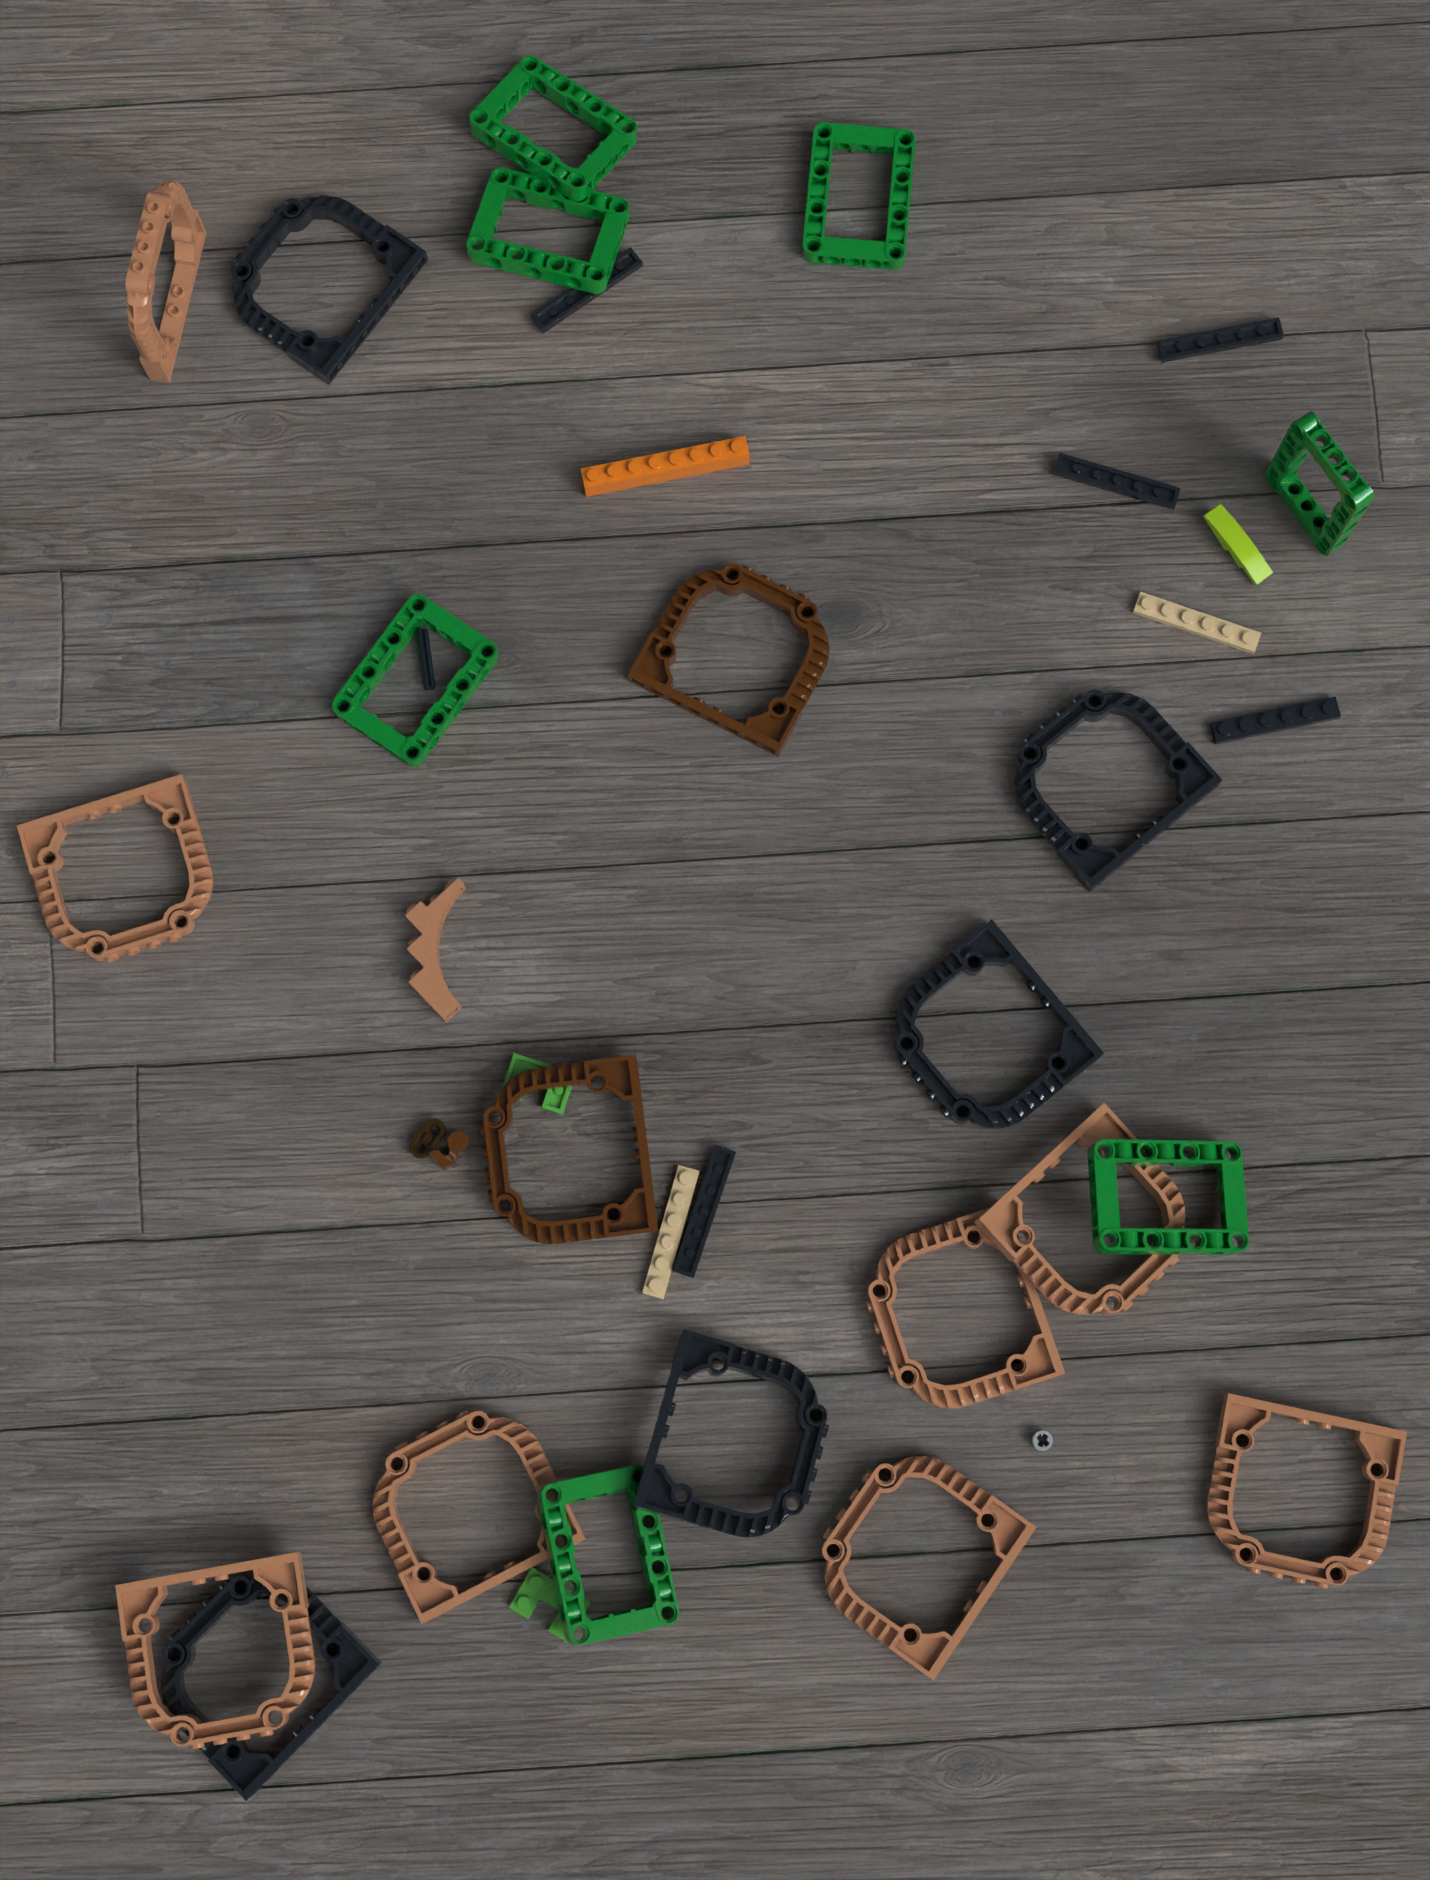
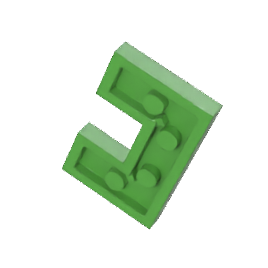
(555, 1099)
(537, 1587)

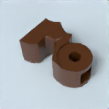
(457, 1143)

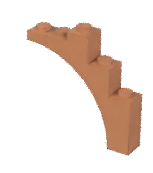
(425, 949)

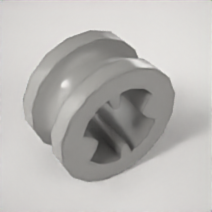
(1049, 1439)

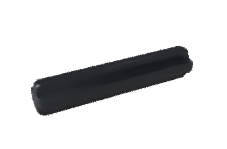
(426, 659)

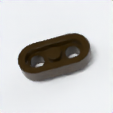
(426, 1138)

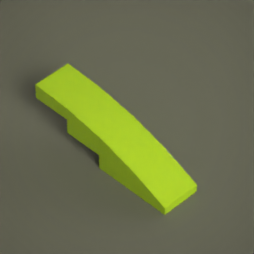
(1237, 543)

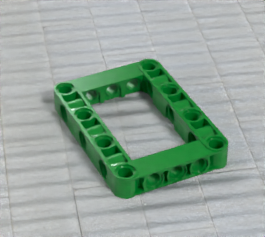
(537, 75)
(856, 251)
(541, 264)
(1282, 475)
(384, 655)
(1105, 1202)
(563, 1566)

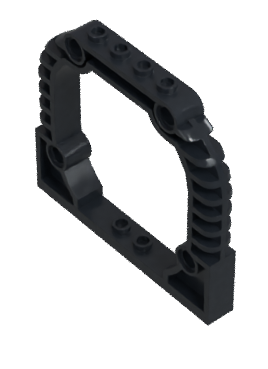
(325, 355)
(1098, 862)
(990, 948)
(657, 1489)
(254, 1768)

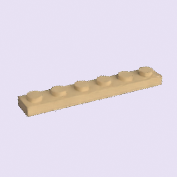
(1197, 623)
(670, 1232)

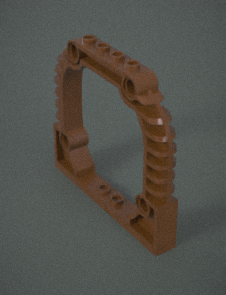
(767, 730)
(619, 1077)

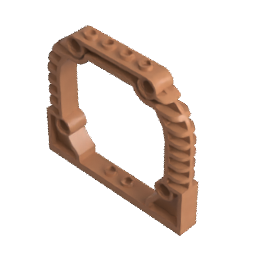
(162, 205)
(45, 835)
(1005, 1220)
(1039, 1360)
(1379, 1445)
(1008, 1535)
(433, 1595)
(141, 1601)

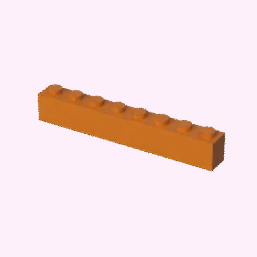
(665, 466)

